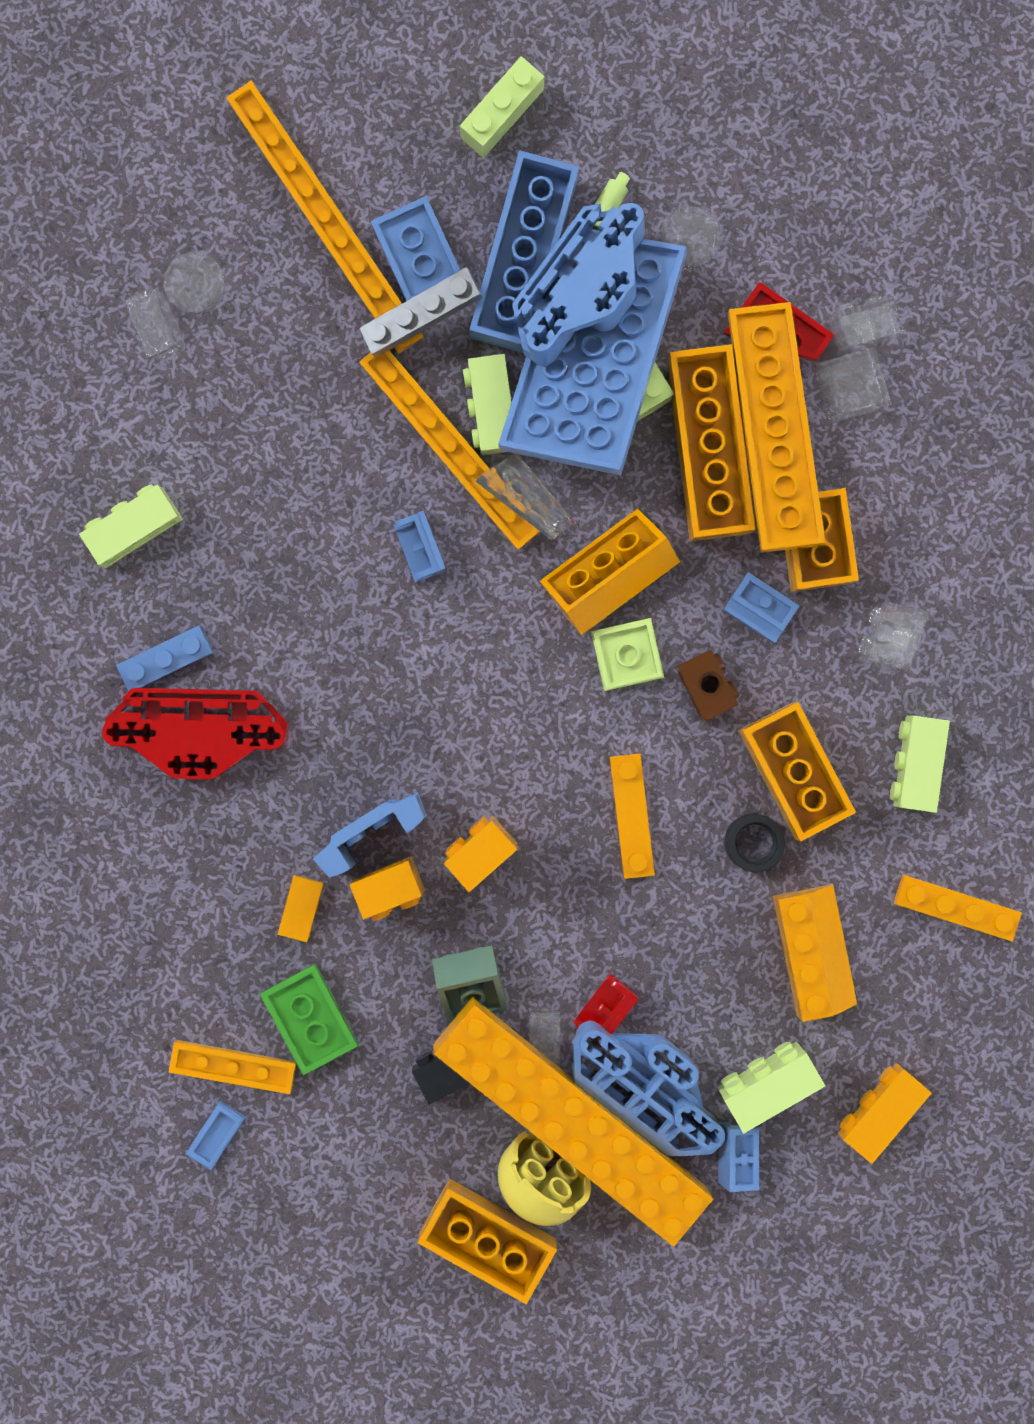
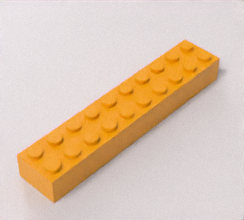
(572, 1121)

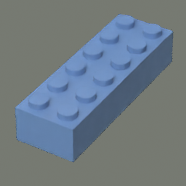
(526, 234)

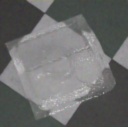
(893, 636)

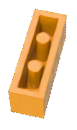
(883, 1112)

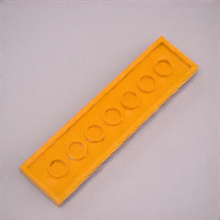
(776, 427)

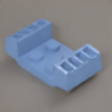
(336, 857)

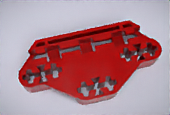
(202, 734)

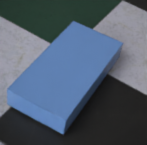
(215, 1135)

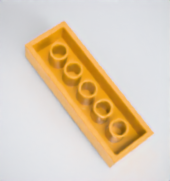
(710, 443)

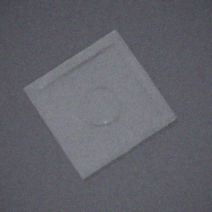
(852, 385)

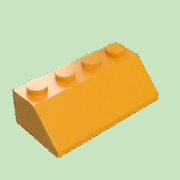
(610, 571)
(815, 952)

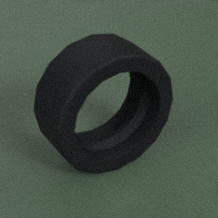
(777, 847)

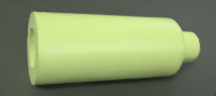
(612, 195)

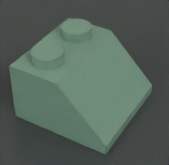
(469, 976)

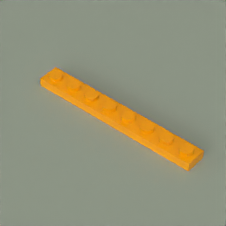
(445, 442)

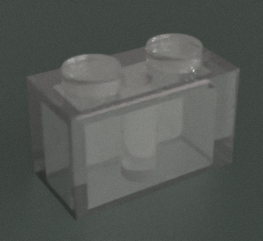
(865, 324)

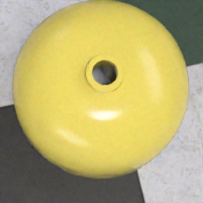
(539, 1195)

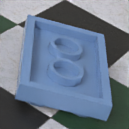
(415, 247)

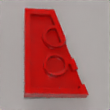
(810, 335)

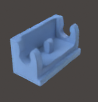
(419, 546)
(739, 1159)

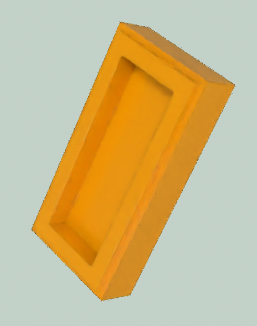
(300, 908)

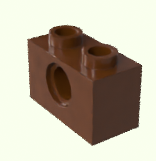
(707, 704)

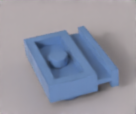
(761, 607)

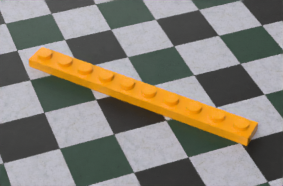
(315, 203)

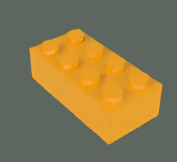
(797, 771)
(487, 1241)

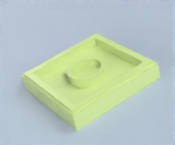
(627, 654)

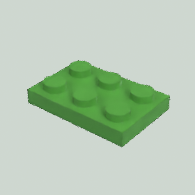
(309, 1019)

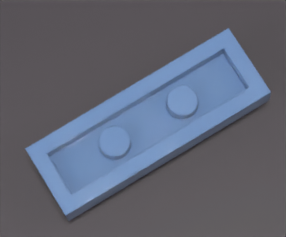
(165, 658)

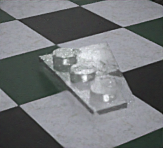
(526, 495)

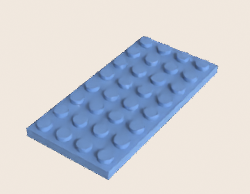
(591, 395)

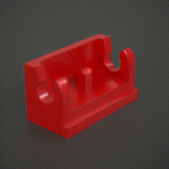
(608, 1005)

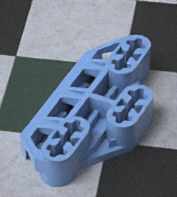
(582, 292)
(653, 1084)

